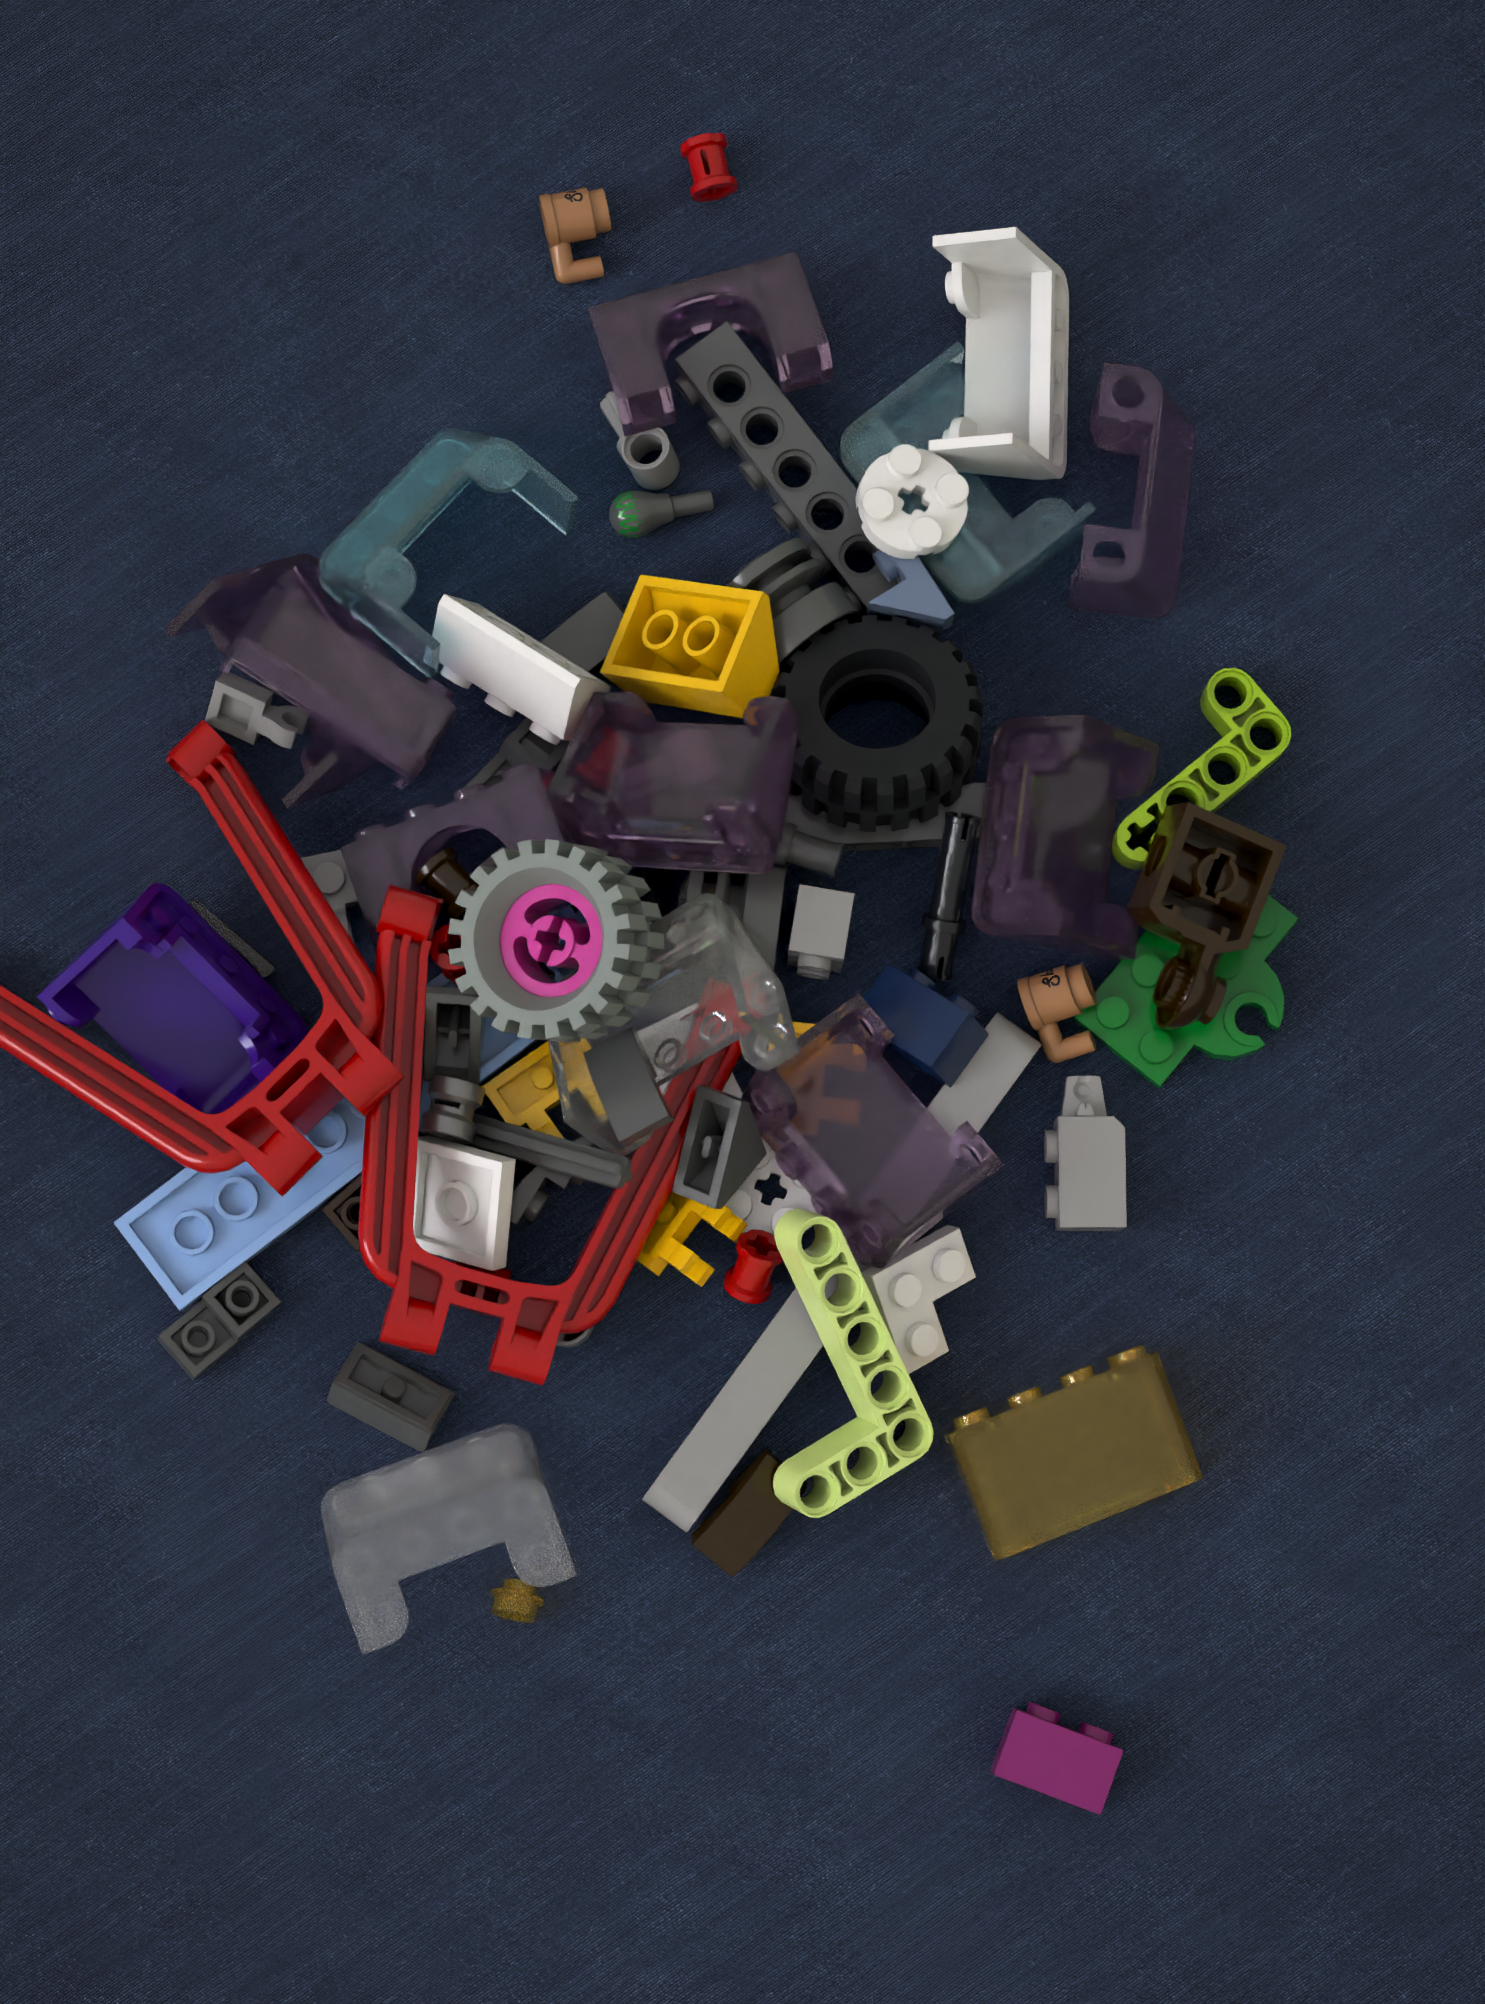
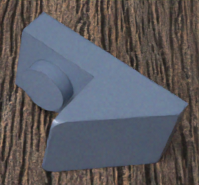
(915, 595)

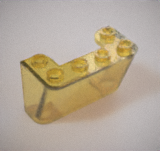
(1073, 1452)

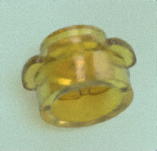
(516, 1601)

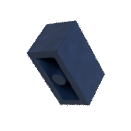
(928, 1028)

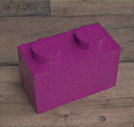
(1057, 1758)

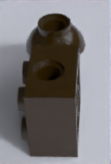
(1205, 893)

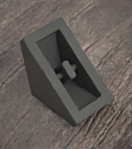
(452, 1035)
(718, 1148)

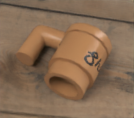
(574, 218)
(1053, 998)

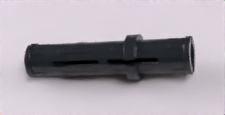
(950, 885)

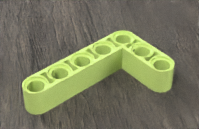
(856, 1368)

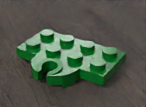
(1126, 1010)

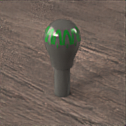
(641, 512)

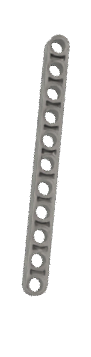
(791, 1337)

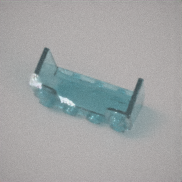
(991, 546)

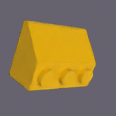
(694, 646)

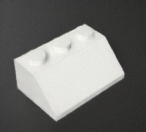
(512, 669)

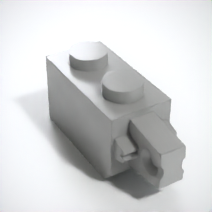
(1087, 1162)

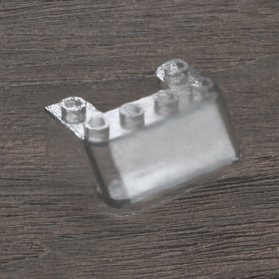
(706, 997)
(435, 1512)

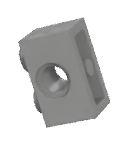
(819, 931)

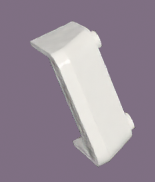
(1013, 356)

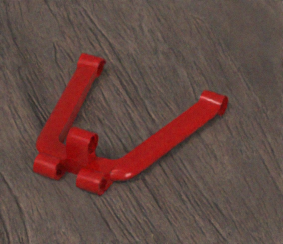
(326, 1066)
(428, 1284)

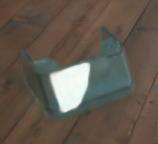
(366, 559)

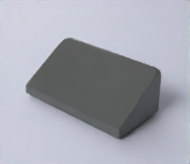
(390, 1397)

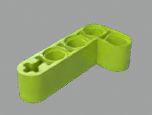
(1233, 748)

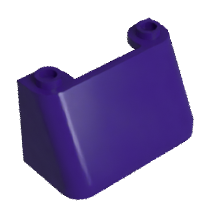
(178, 1002)

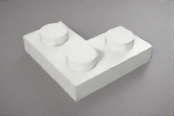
(910, 1285)

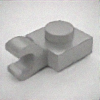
(246, 712)
(335, 883)

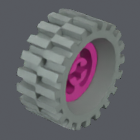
(509, 932)

